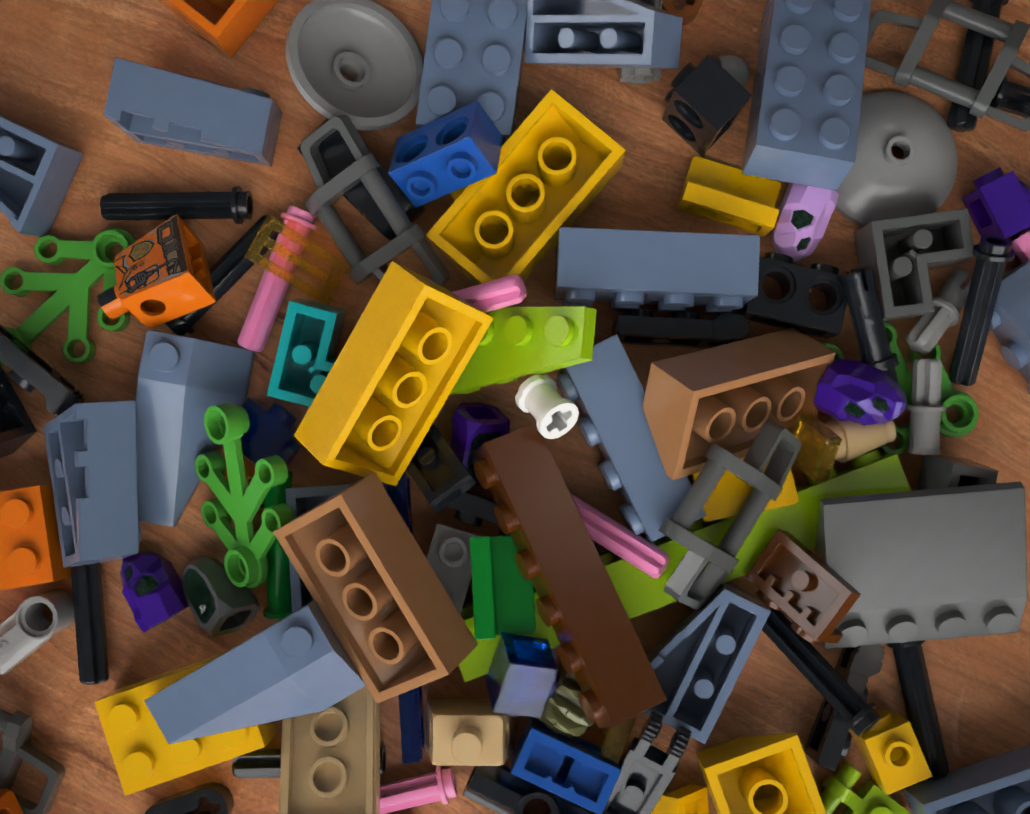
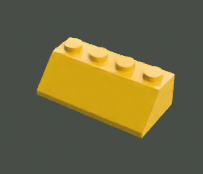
(541, 184)
(392, 376)
(760, 776)

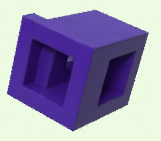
(999, 204)

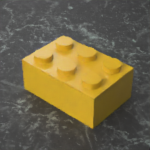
(143, 752)

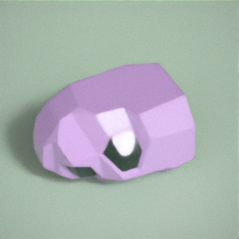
(802, 220)

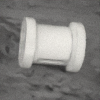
(552, 412)

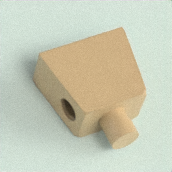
(468, 732)

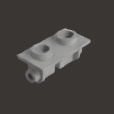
(451, 561)

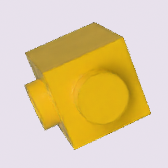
(892, 753)

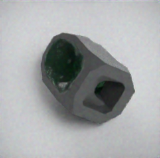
(214, 599)

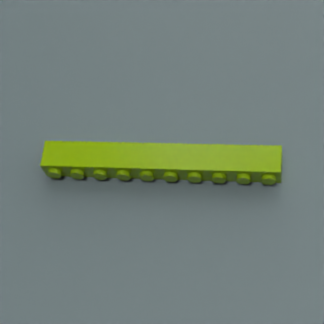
(642, 593)

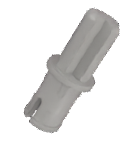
(946, 313)
(925, 407)

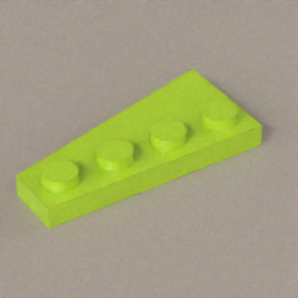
(528, 343)

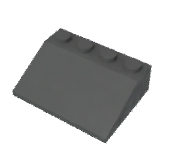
(928, 562)

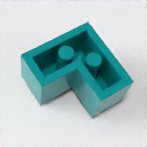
(305, 350)

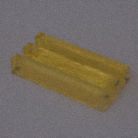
(330, 280)

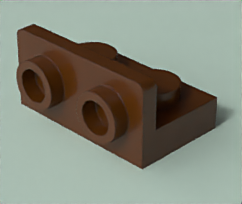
(803, 588)

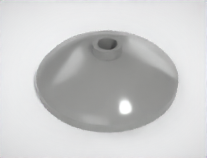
(367, 47)
(893, 187)

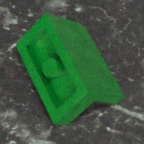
(500, 593)

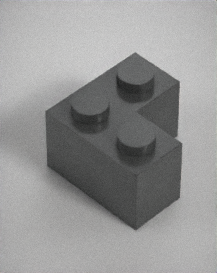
(905, 250)

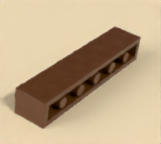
(568, 578)

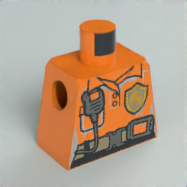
(160, 276)

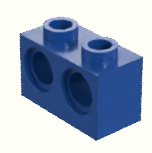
(446, 154)
(564, 766)

